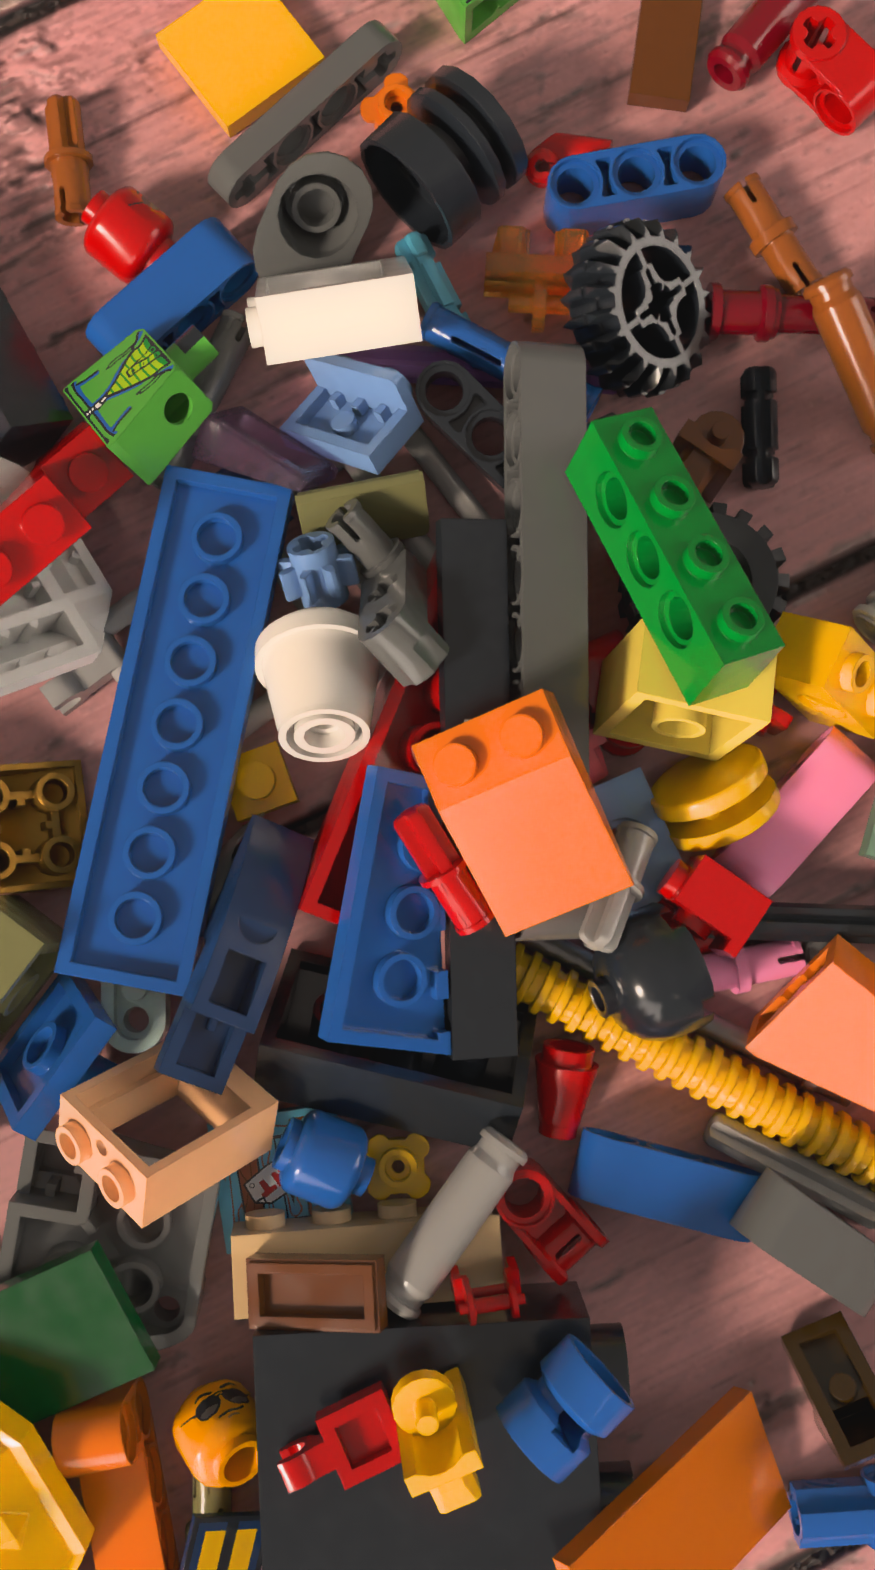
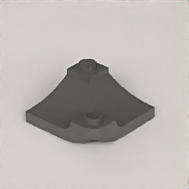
(64, 1209)

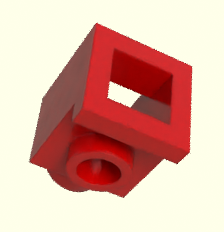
(713, 903)

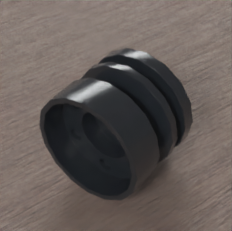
(445, 156)

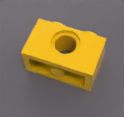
(827, 673)

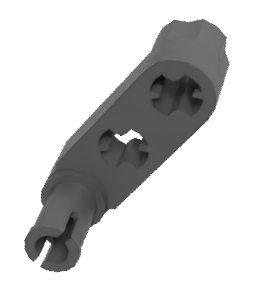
(392, 598)

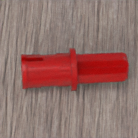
(443, 869)

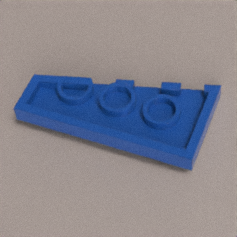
(387, 949)

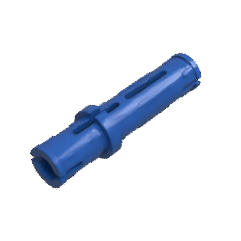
(477, 346)

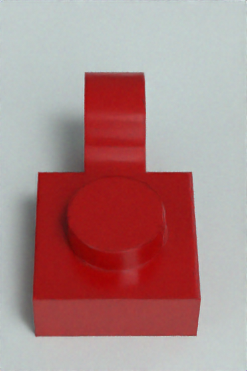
(354, 1439)

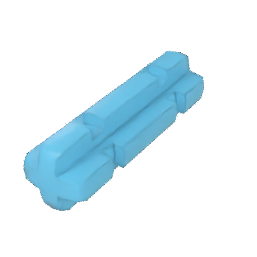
(429, 277)

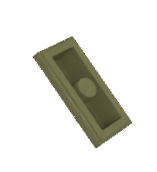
(392, 501)

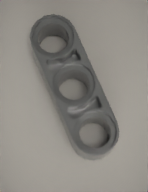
(809, 1240)

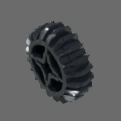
(637, 308)

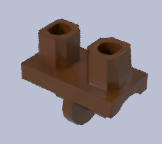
(710, 450)

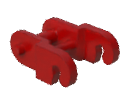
(510, 1291)

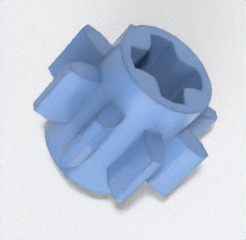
(317, 570)

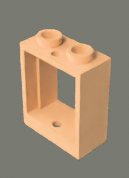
(90, 1111)

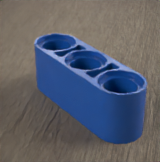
(652, 165)
(180, 288)
(660, 1182)

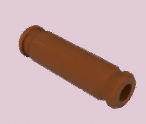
(849, 339)

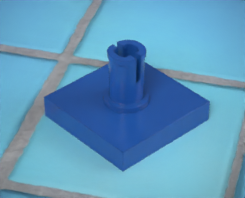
(53, 1053)

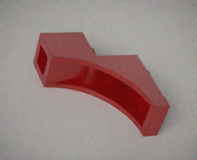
(52, 505)

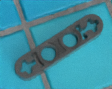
(305, 114)

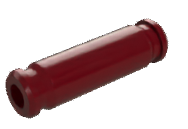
(753, 41)

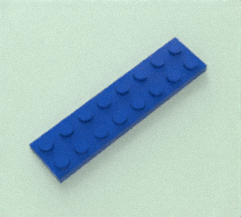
(175, 733)

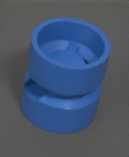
(564, 1408)

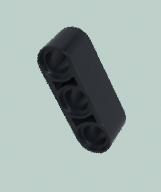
(460, 422)

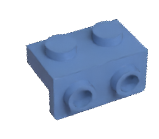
(355, 413)

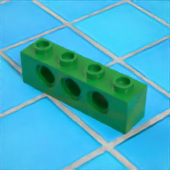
(672, 556)

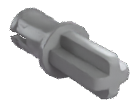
(608, 915)

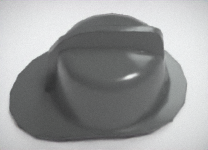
(313, 216)

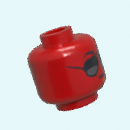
(125, 232)

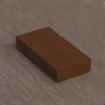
(664, 54)
(317, 1292)

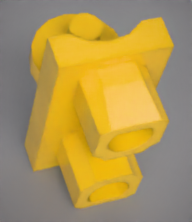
(437, 1437)

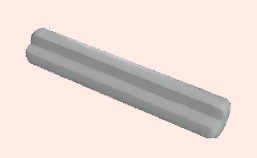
(803, 1172)

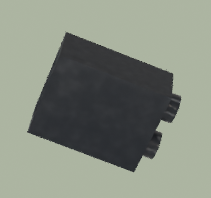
(377, 1523)

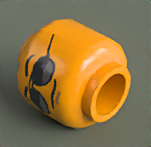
(218, 1434)

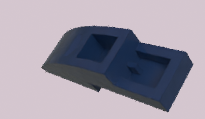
(239, 957)

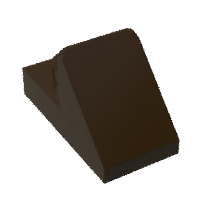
(837, 1386)

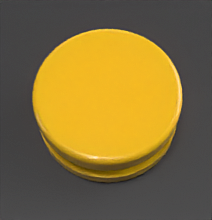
(715, 801)

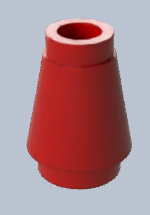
(563, 1086)

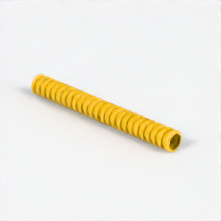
(705, 1073)

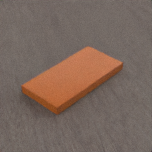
(694, 1504)

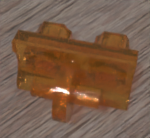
(531, 280)

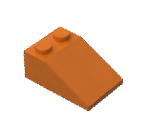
(523, 812)

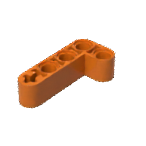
(121, 1477)

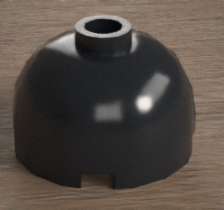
(653, 979)

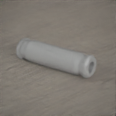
(451, 1222)

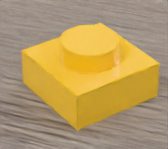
(262, 783)

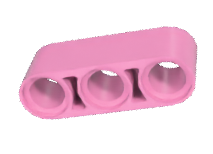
(812, 801)

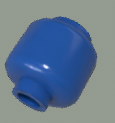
(323, 1159)

